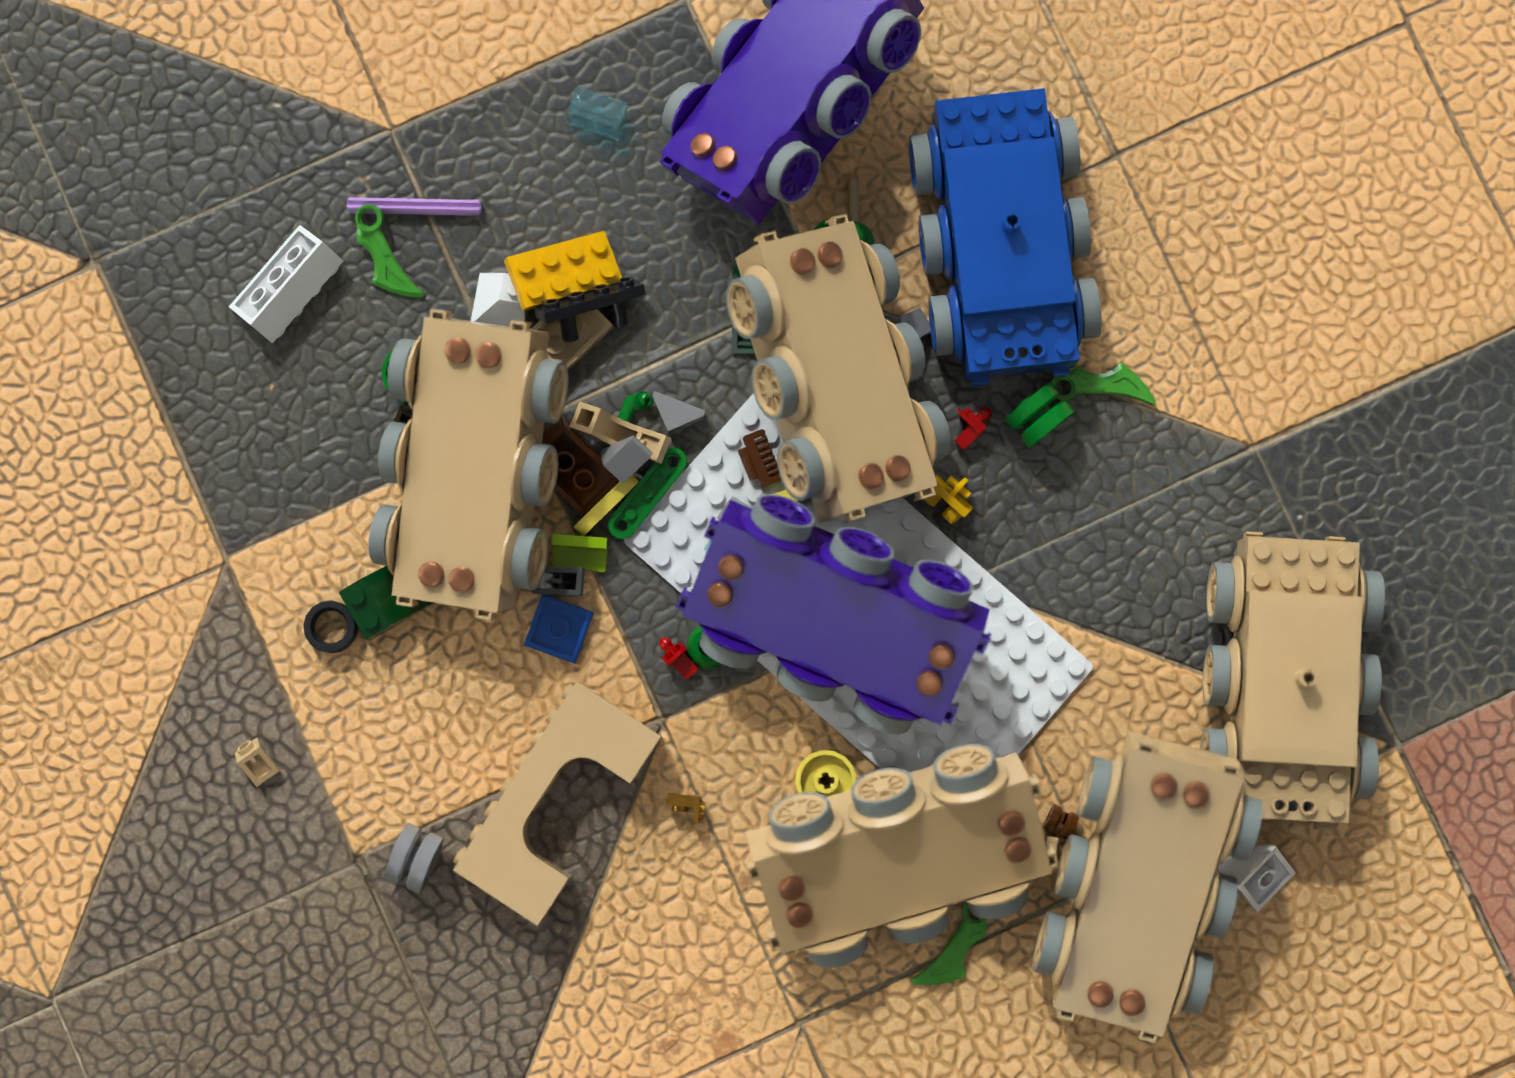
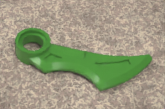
(387, 271)
(1118, 381)
(950, 963)

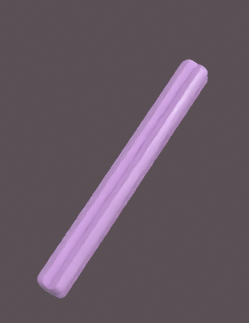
(418, 206)

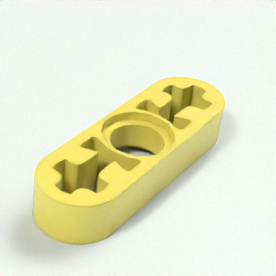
(608, 502)

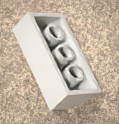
(286, 283)

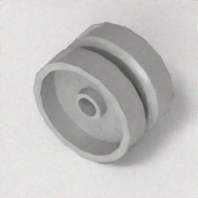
(411, 857)

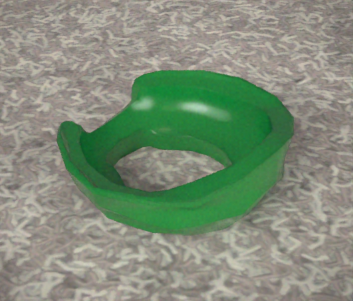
(695, 655)

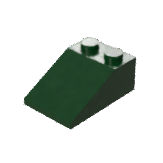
(374, 605)

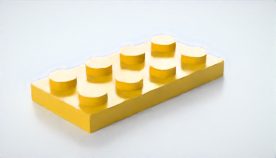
(562, 269)

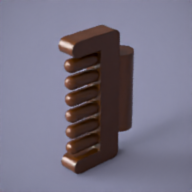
(752, 459)

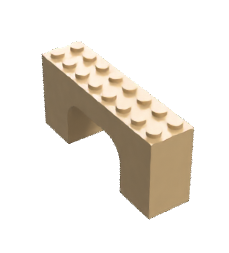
(500, 851)

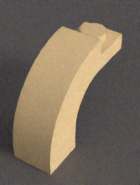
(609, 430)

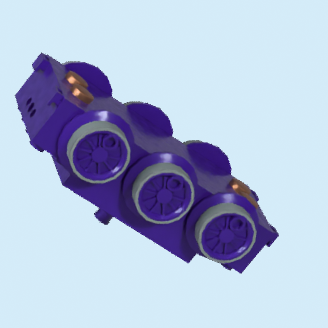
(784, 97)
(835, 613)

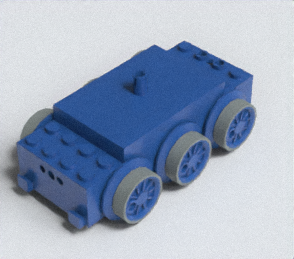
(1004, 235)

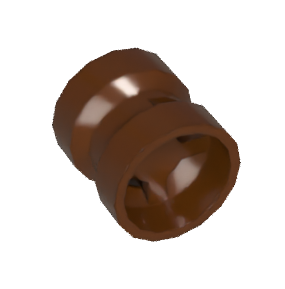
(1060, 821)

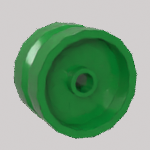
(1040, 416)

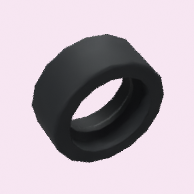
(309, 627)

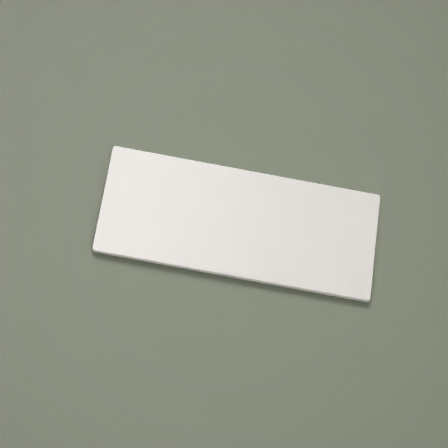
(1003, 692)

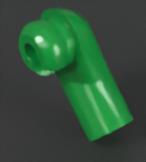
(635, 403)

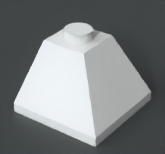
(496, 301)
(1259, 875)

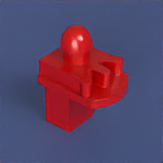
(975, 427)
(676, 656)

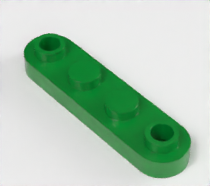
(647, 494)

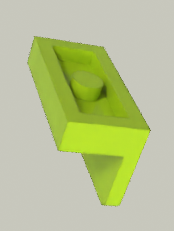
(579, 552)

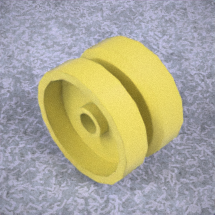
(825, 763)

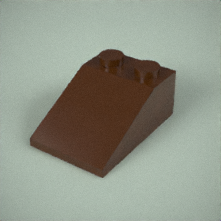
(581, 472)

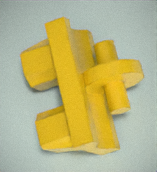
(957, 505)

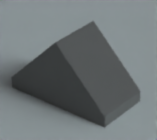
(562, 582)

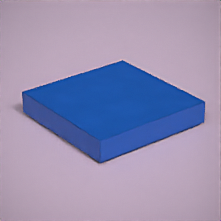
(558, 628)

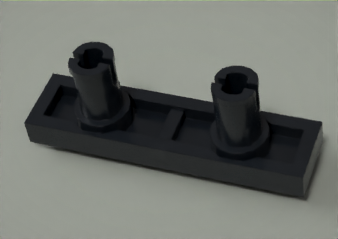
(580, 302)

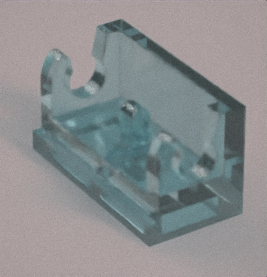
(597, 112)

